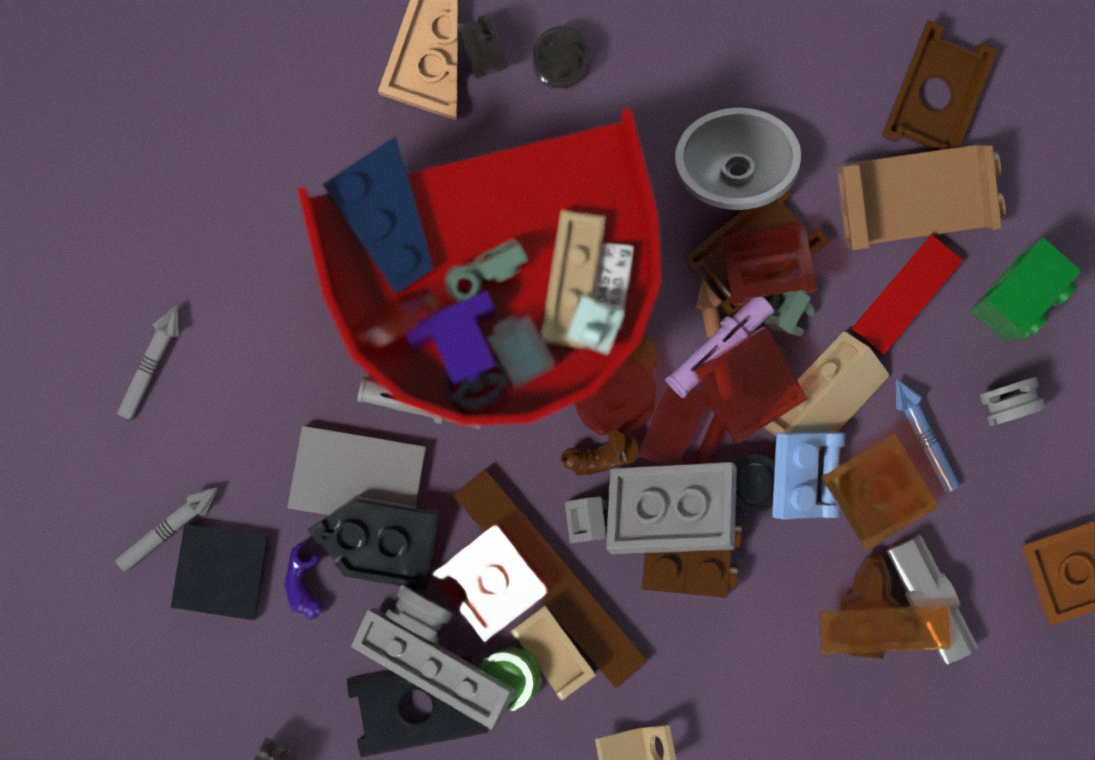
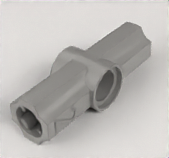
(930, 587)

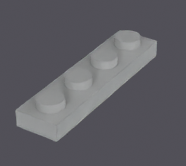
(433, 668)

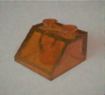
(879, 491)

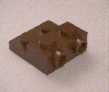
(692, 571)

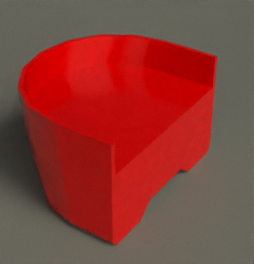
(473, 209)

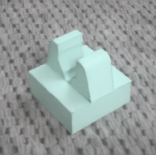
(594, 325)

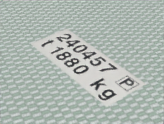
(613, 275)

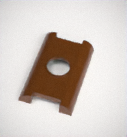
(963, 73)
(710, 254)

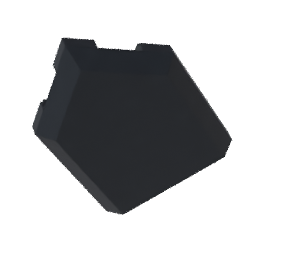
(380, 541)

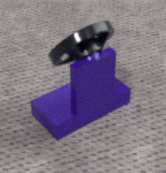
(463, 350)

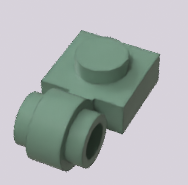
(498, 263)

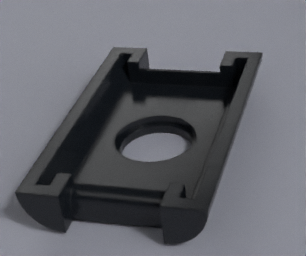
(385, 727)

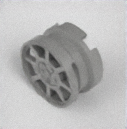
(1015, 405)
(419, 614)

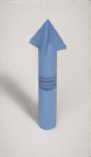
(909, 401)

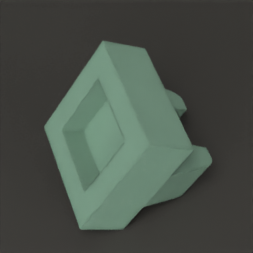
(787, 311)

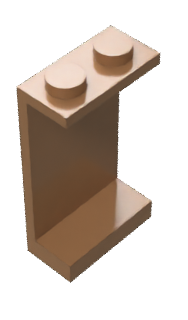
(920, 195)

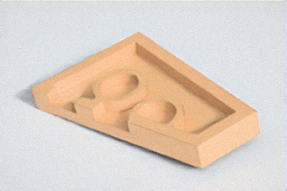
(425, 58)

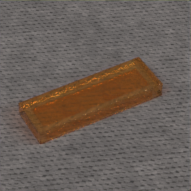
(884, 629)

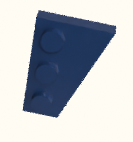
(383, 214)

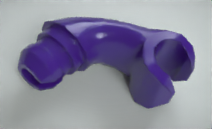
(297, 594)

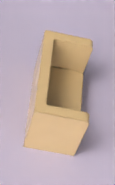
(554, 651)

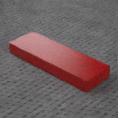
(906, 295)

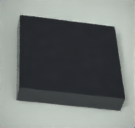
(219, 572)

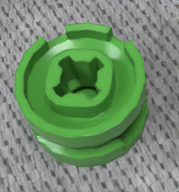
(516, 669)

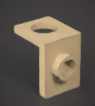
(636, 744)

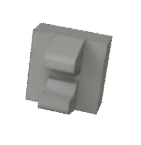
(586, 519)

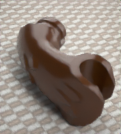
(614, 453)

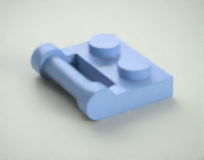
(798, 474)

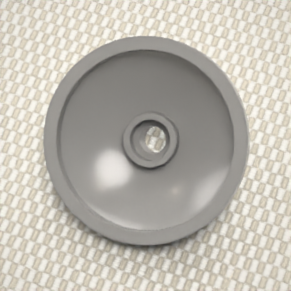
(739, 144)

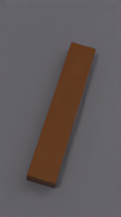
(568, 597)

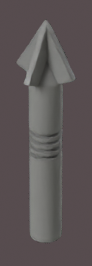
(165, 328)
(196, 504)

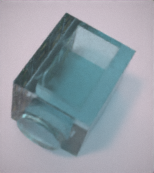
(520, 350)

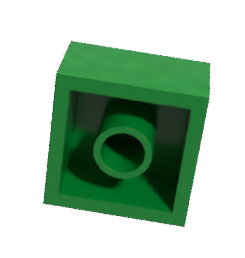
(1025, 291)

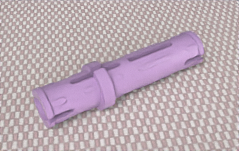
(754, 311)

